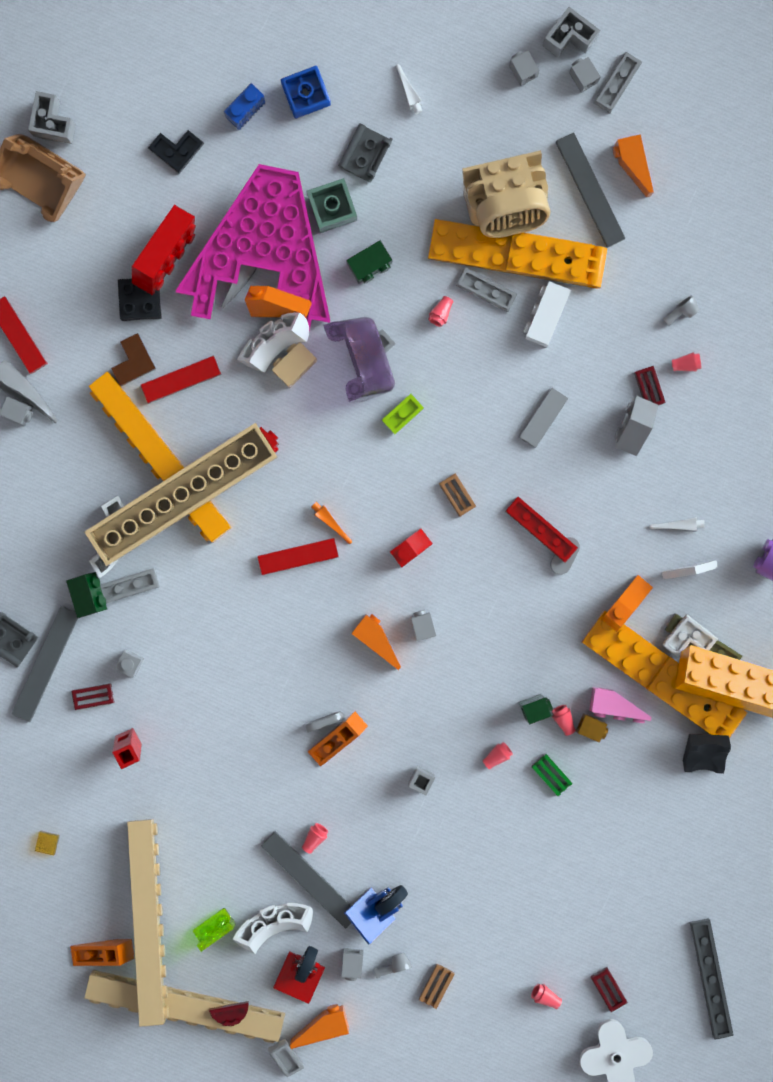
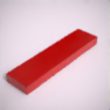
(20, 337)
(180, 379)
(541, 529)
(298, 556)

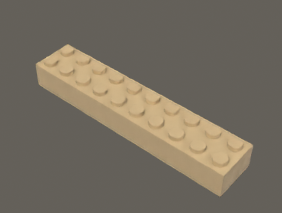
(181, 494)

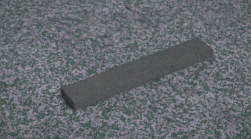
(590, 190)
(45, 664)
(308, 877)
(711, 978)

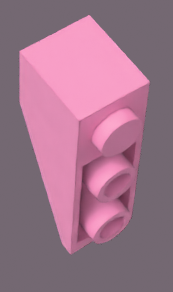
(611, 703)

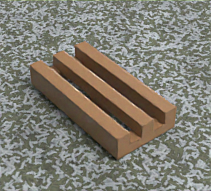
(466, 509)
(428, 1001)

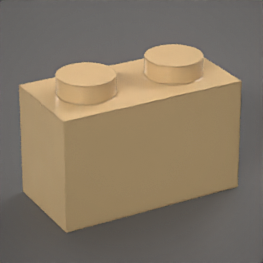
(294, 364)

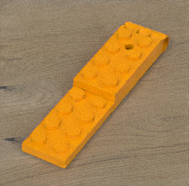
(519, 254)
(658, 675)

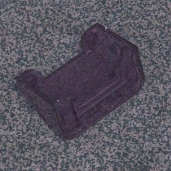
(367, 356)

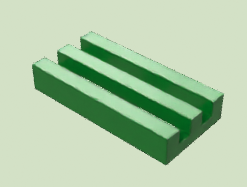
(562, 787)

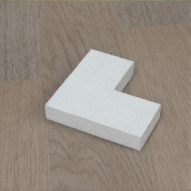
(689, 570)
(689, 631)

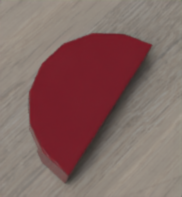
(230, 1014)

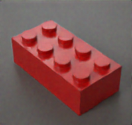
(163, 250)

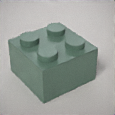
(332, 205)

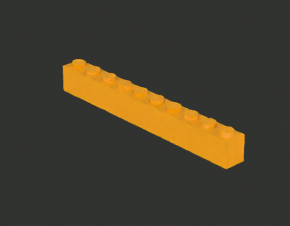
(152, 448)

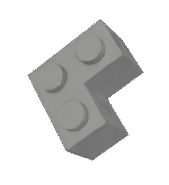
(573, 29)
(46, 122)
(637, 425)

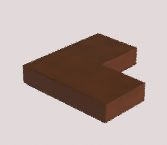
(138, 363)

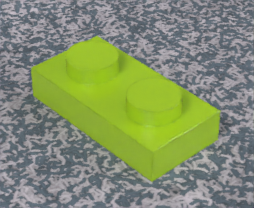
(402, 414)

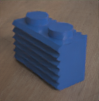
(244, 106)

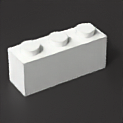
(546, 313)

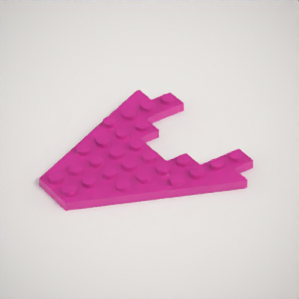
(265, 231)

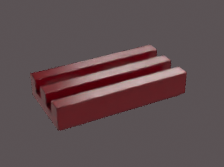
(648, 384)
(109, 693)
(600, 975)

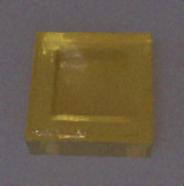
(47, 843)

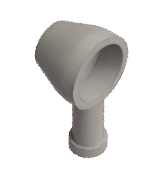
(687, 307)
(399, 963)

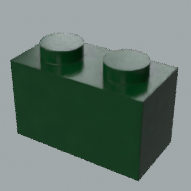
(369, 262)
(86, 594)
(536, 708)

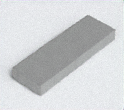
(617, 82)
(486, 289)
(543, 417)
(130, 585)

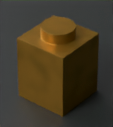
(592, 728)

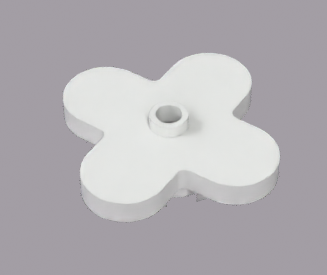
(612, 1042)

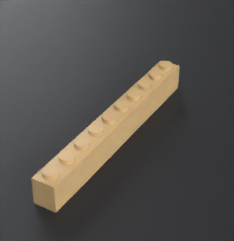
(147, 922)
(185, 1006)

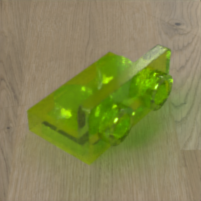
(214, 929)

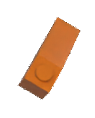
(633, 161)
(272, 302)
(627, 603)
(373, 635)
(338, 738)
(103, 953)
(325, 1026)

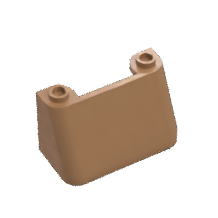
(38, 175)

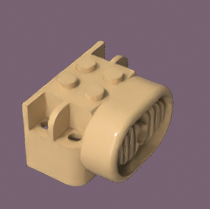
(507, 195)

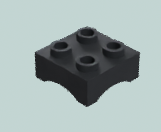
(137, 303)
(706, 753)

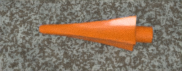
(324, 515)

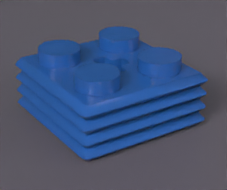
(311, 81)

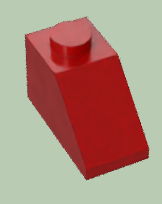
(411, 547)

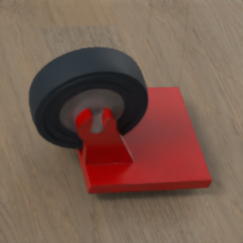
(300, 975)

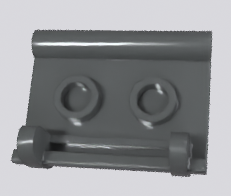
(365, 153)
(14, 640)

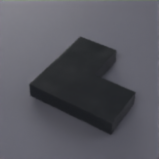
(176, 155)

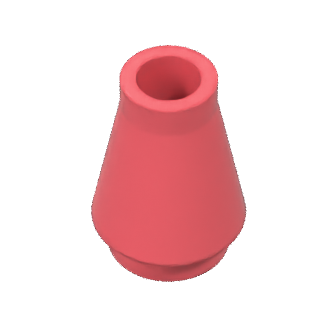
(441, 311)
(689, 362)
(563, 718)
(498, 755)
(315, 837)
(544, 996)

